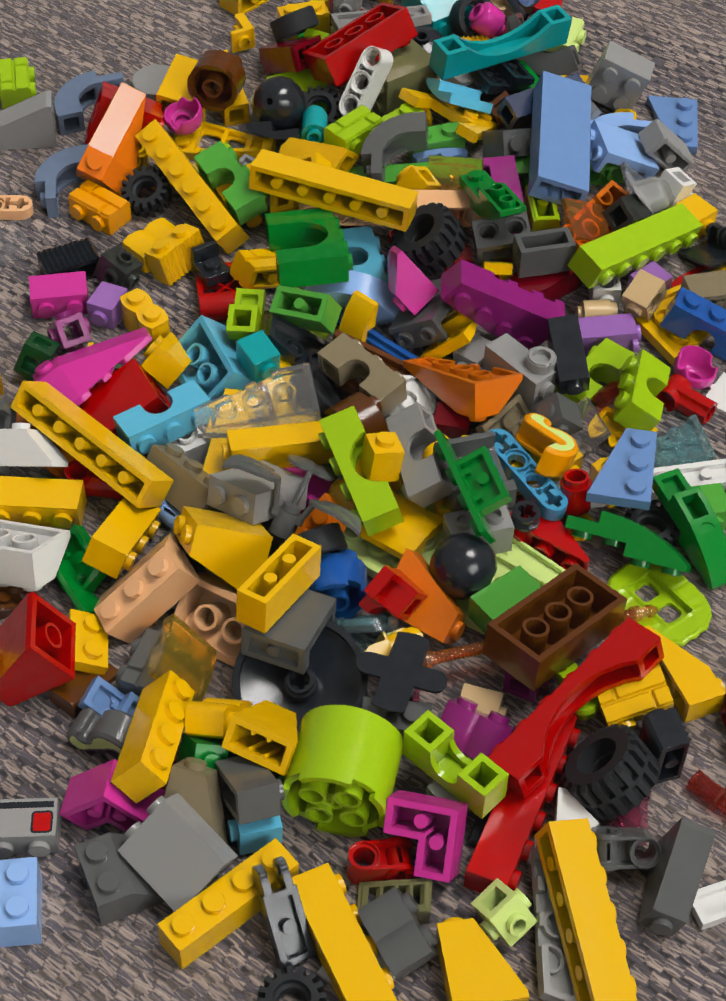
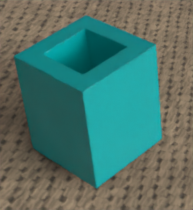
(257, 356)

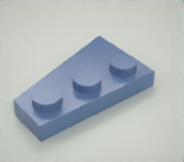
(678, 116)

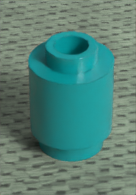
(313, 124)

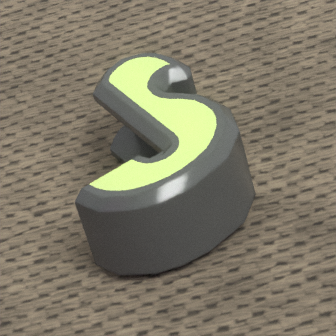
(98, 731)

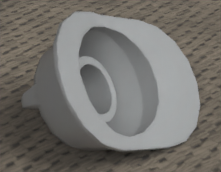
(652, 191)

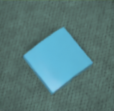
(458, 95)

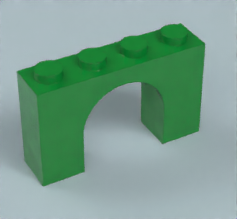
(308, 247)

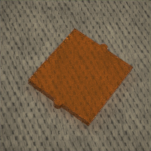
(584, 219)

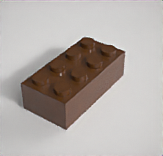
(553, 626)

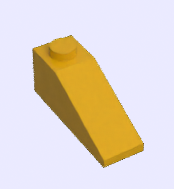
(690, 682)

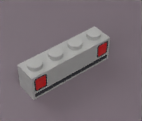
(29, 826)

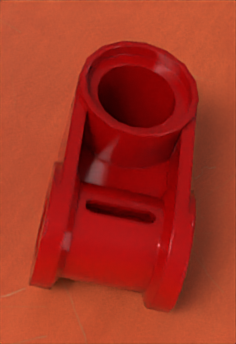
(384, 860)

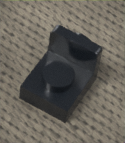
(208, 264)

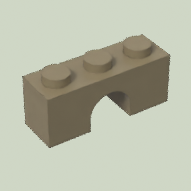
(347, 359)

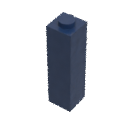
(517, 108)

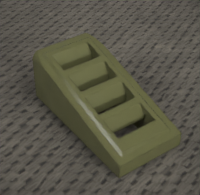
(415, 887)

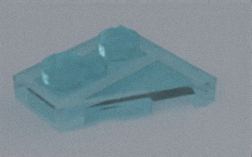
(684, 445)

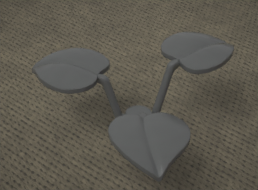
(288, 515)

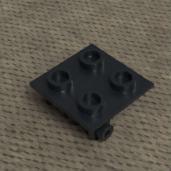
(711, 252)

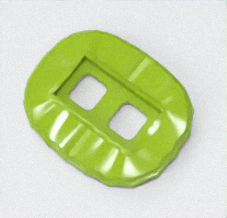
(672, 592)

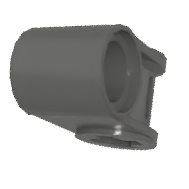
(618, 845)

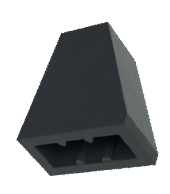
(571, 361)

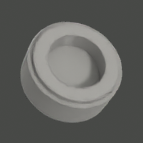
(541, 360)

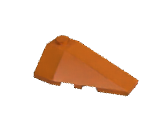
(114, 147)

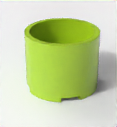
(343, 769)

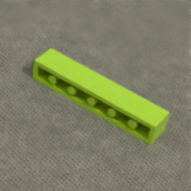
(635, 246)

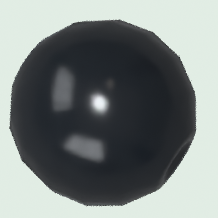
(279, 101)
(463, 565)

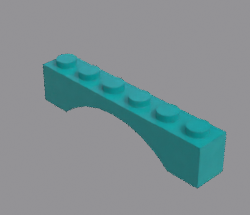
(542, 31)

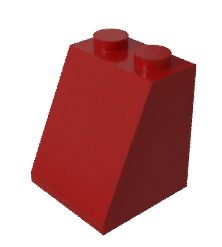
(152, 110)
(125, 390)
(35, 650)

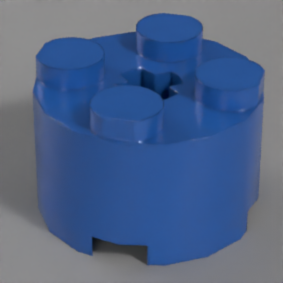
(344, 579)

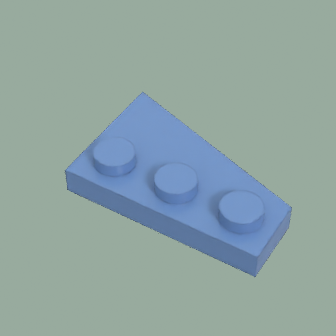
(628, 472)

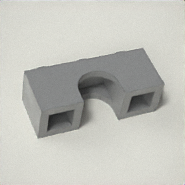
(425, 478)

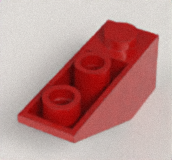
(554, 542)

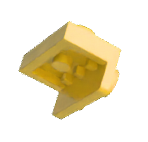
(90, 643)

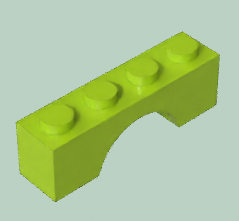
(372, 499)

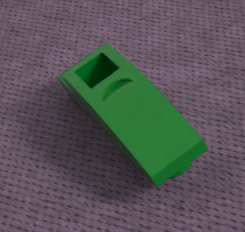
(490, 198)
(699, 527)
(641, 543)

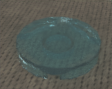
(368, 623)

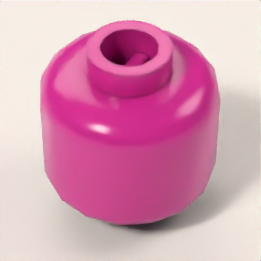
(487, 20)

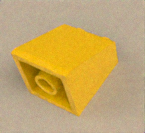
(223, 543)

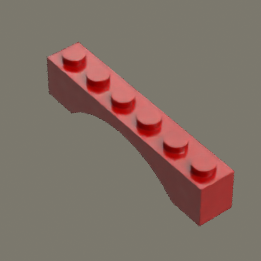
(621, 659)

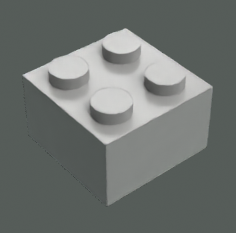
(619, 77)

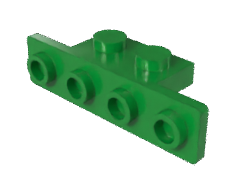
(478, 481)
(77, 577)

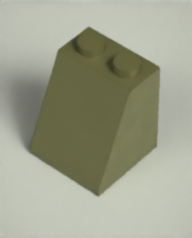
(408, 71)

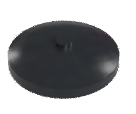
(327, 681)

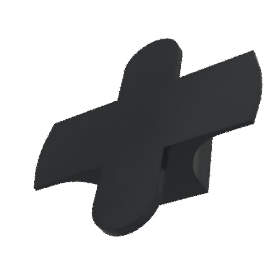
(401, 672)

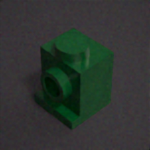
(33, 353)

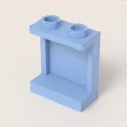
(617, 146)

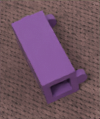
(617, 328)

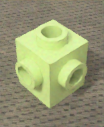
(509, 918)

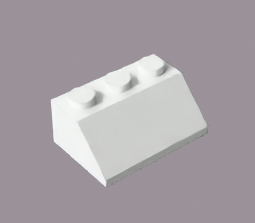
(30, 554)

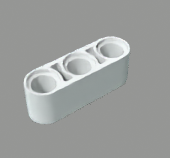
(373, 72)

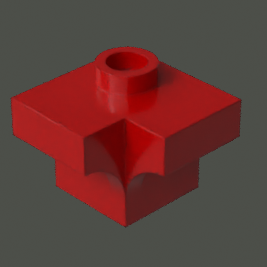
(392, 592)

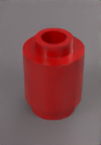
(575, 487)

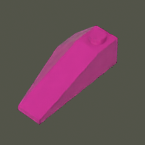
(407, 282)
(81, 369)

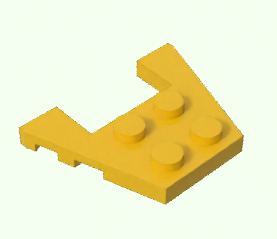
(470, 121)

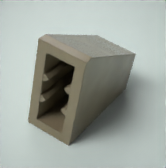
(200, 790)

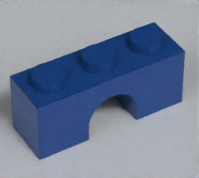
(693, 312)

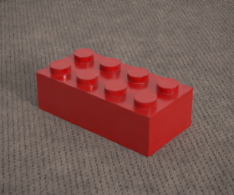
(338, 54)

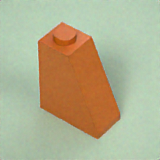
(438, 613)

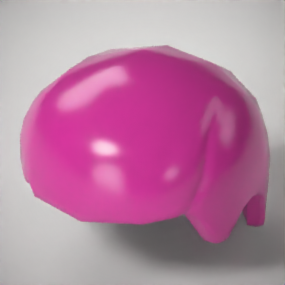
(183, 116)
(696, 366)

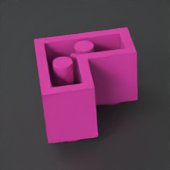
(96, 801)
(437, 826)

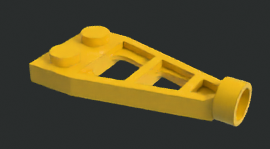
(253, 144)

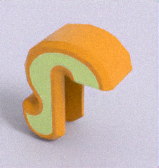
(548, 443)

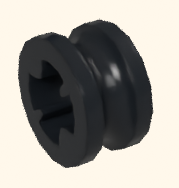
(526, 524)

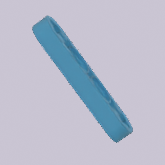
(514, 451)

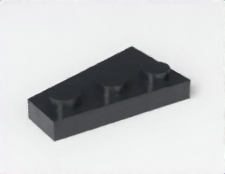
(295, 343)

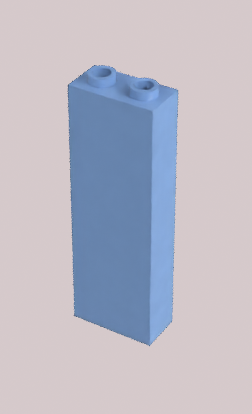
(560, 139)

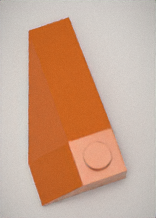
(465, 386)

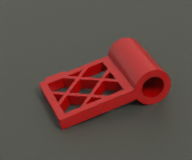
(216, 304)

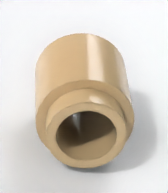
(593, 308)

